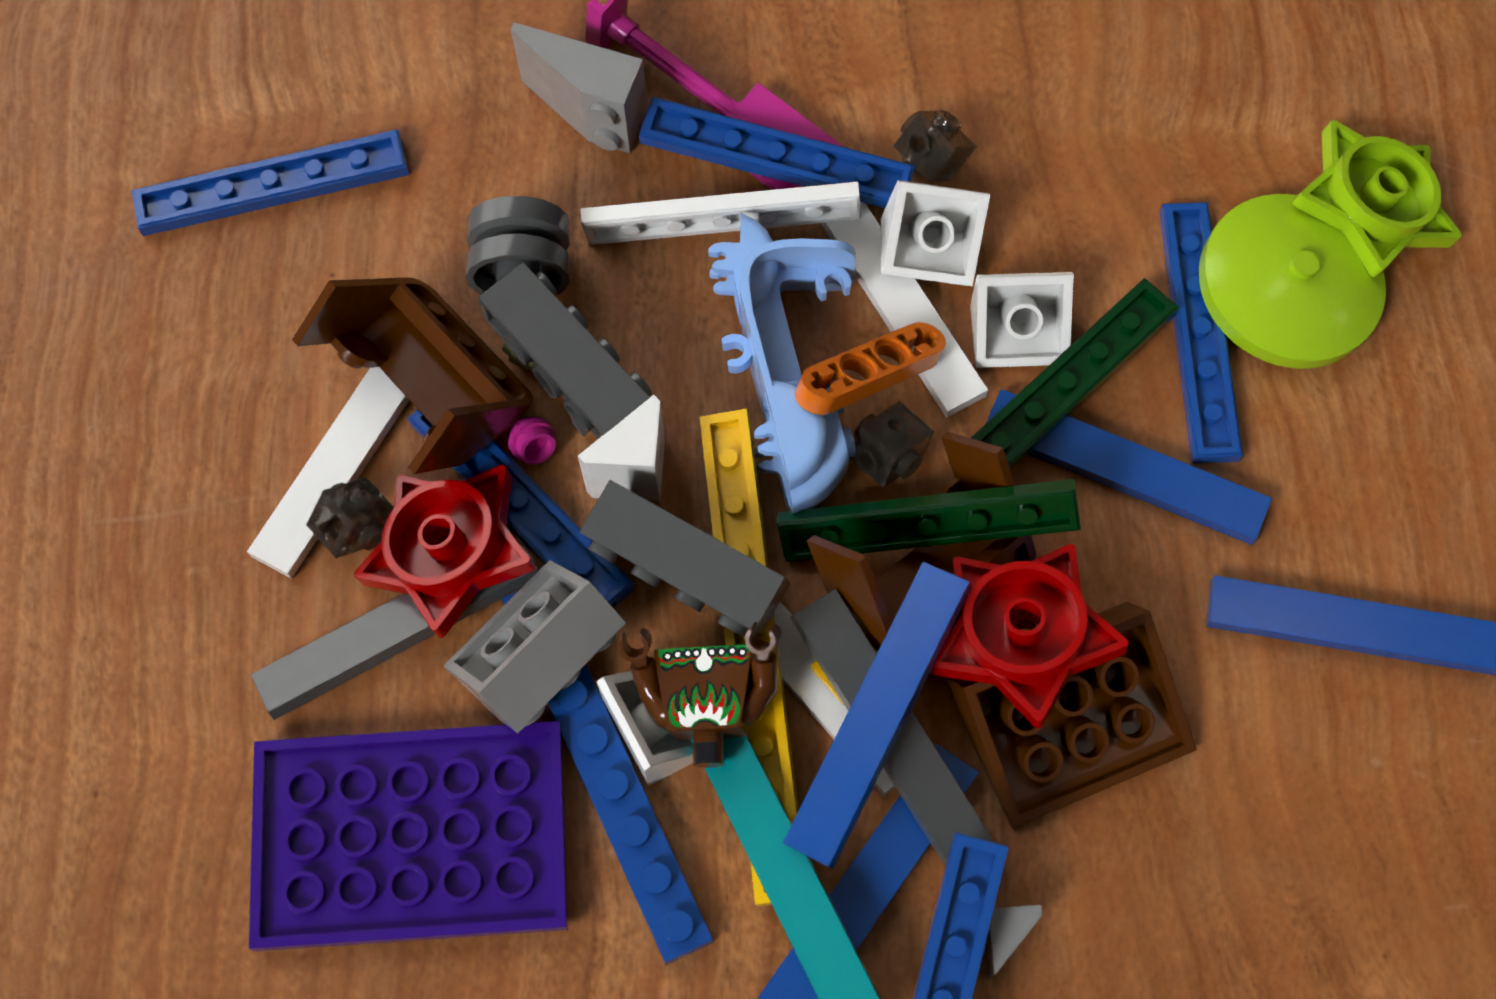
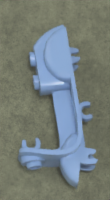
(806, 447)

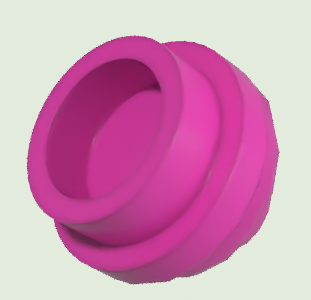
(532, 440)

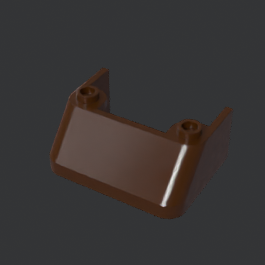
(427, 355)
(878, 600)

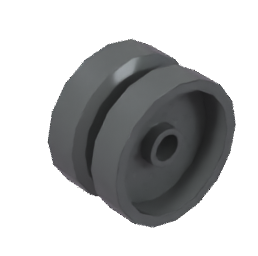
(517, 231)

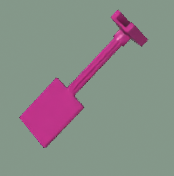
(759, 106)

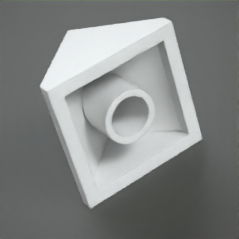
(932, 232)
(1021, 318)
(628, 454)
(650, 745)

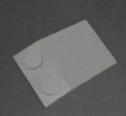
(585, 84)

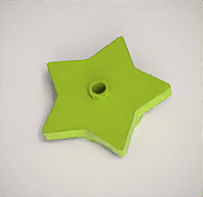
(1378, 196)

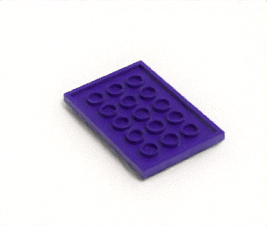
(407, 836)

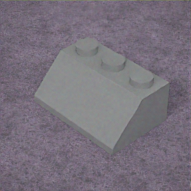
(535, 645)

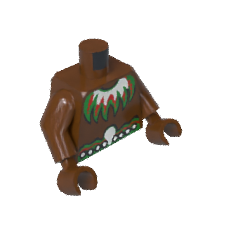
(706, 690)

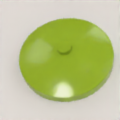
(1288, 285)

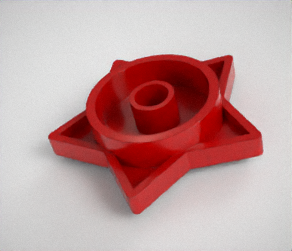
(446, 544)
(1035, 663)

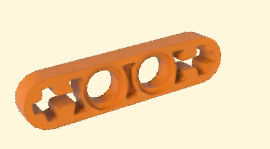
(864, 359)

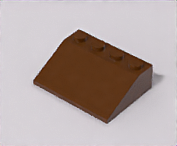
(1098, 734)

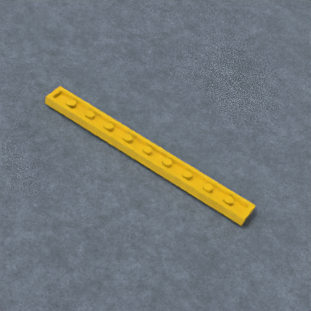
(739, 524)

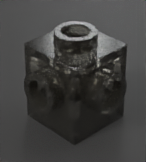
(934, 145)
(890, 453)
(350, 517)

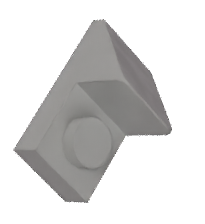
(1006, 932)

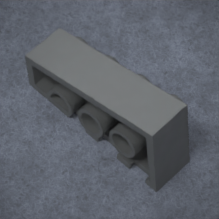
(565, 354)
(685, 558)

